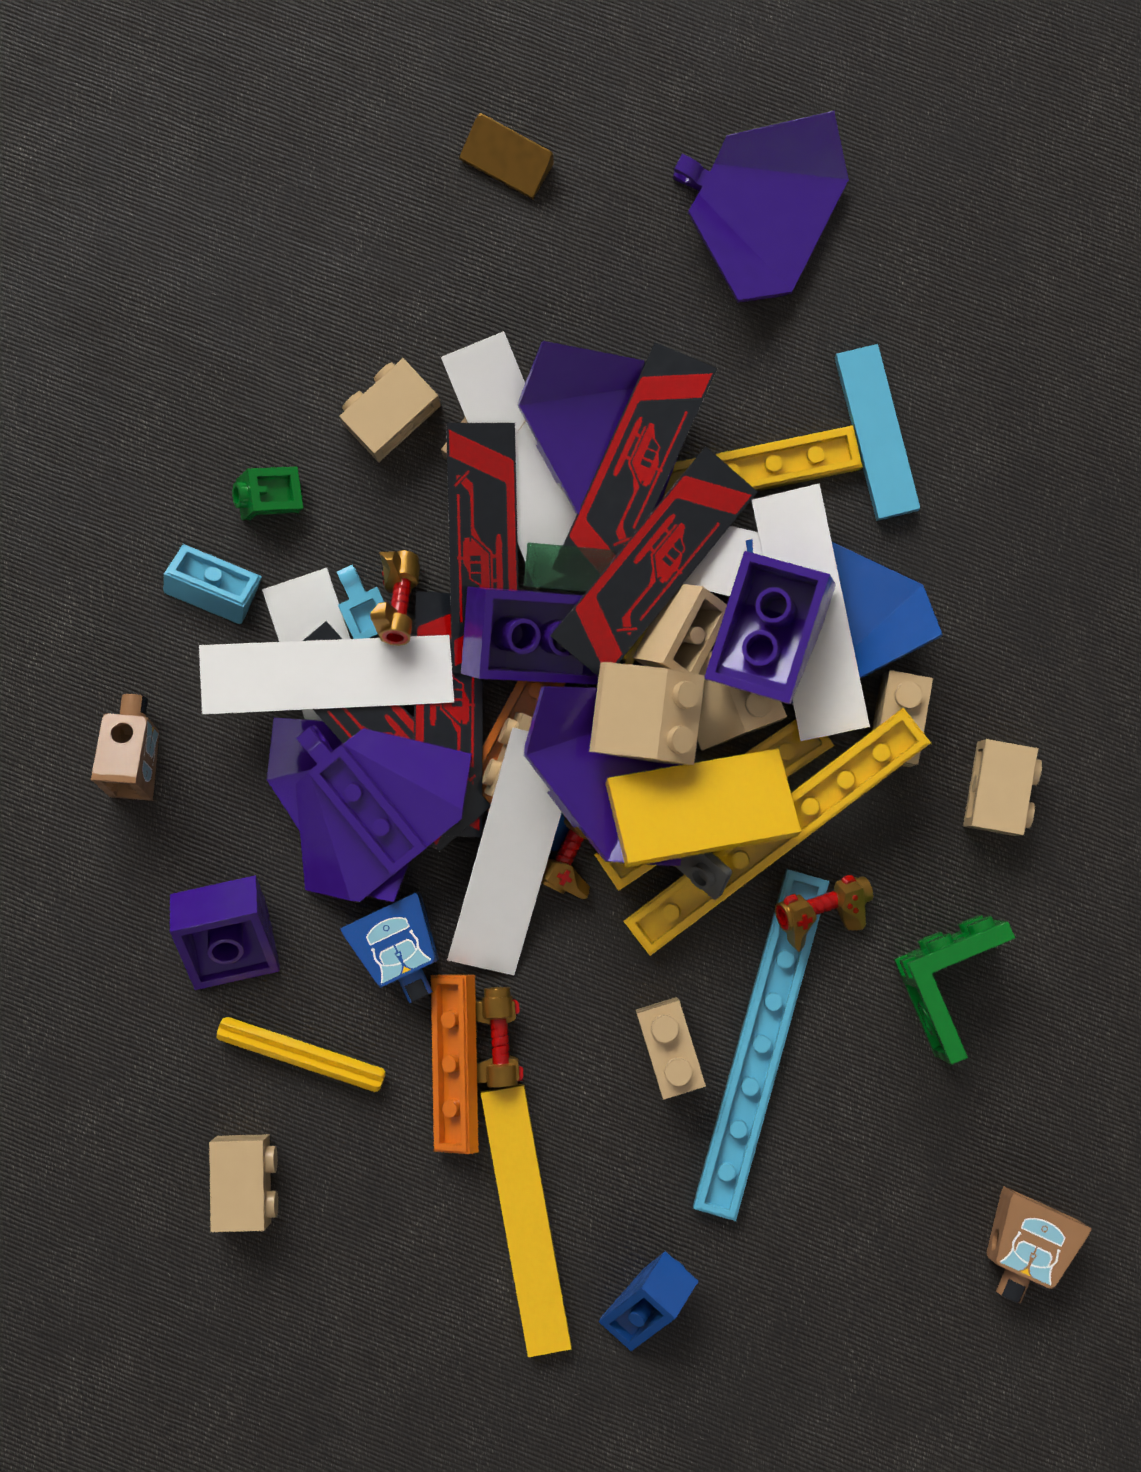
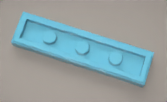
(877, 432)

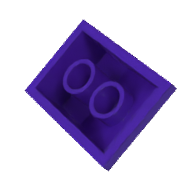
(770, 627)
(511, 637)

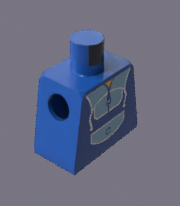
(396, 945)

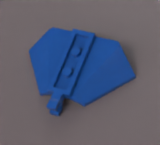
(883, 609)

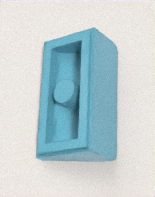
(211, 583)

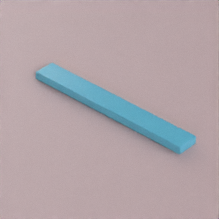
(756, 1060)

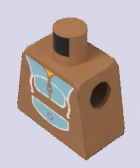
(127, 751)
(1032, 1243)

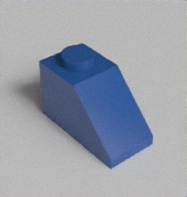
(649, 1301)

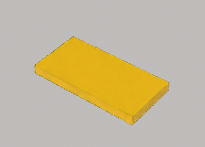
(702, 807)

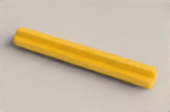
(301, 1054)

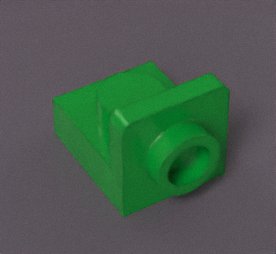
(267, 491)

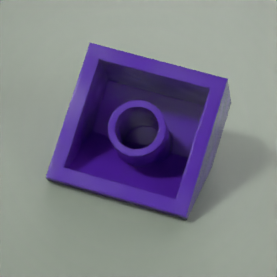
(223, 932)

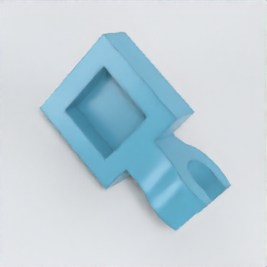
(360, 604)

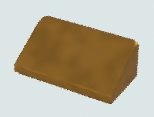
(507, 156)

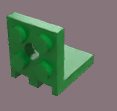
(938, 953)

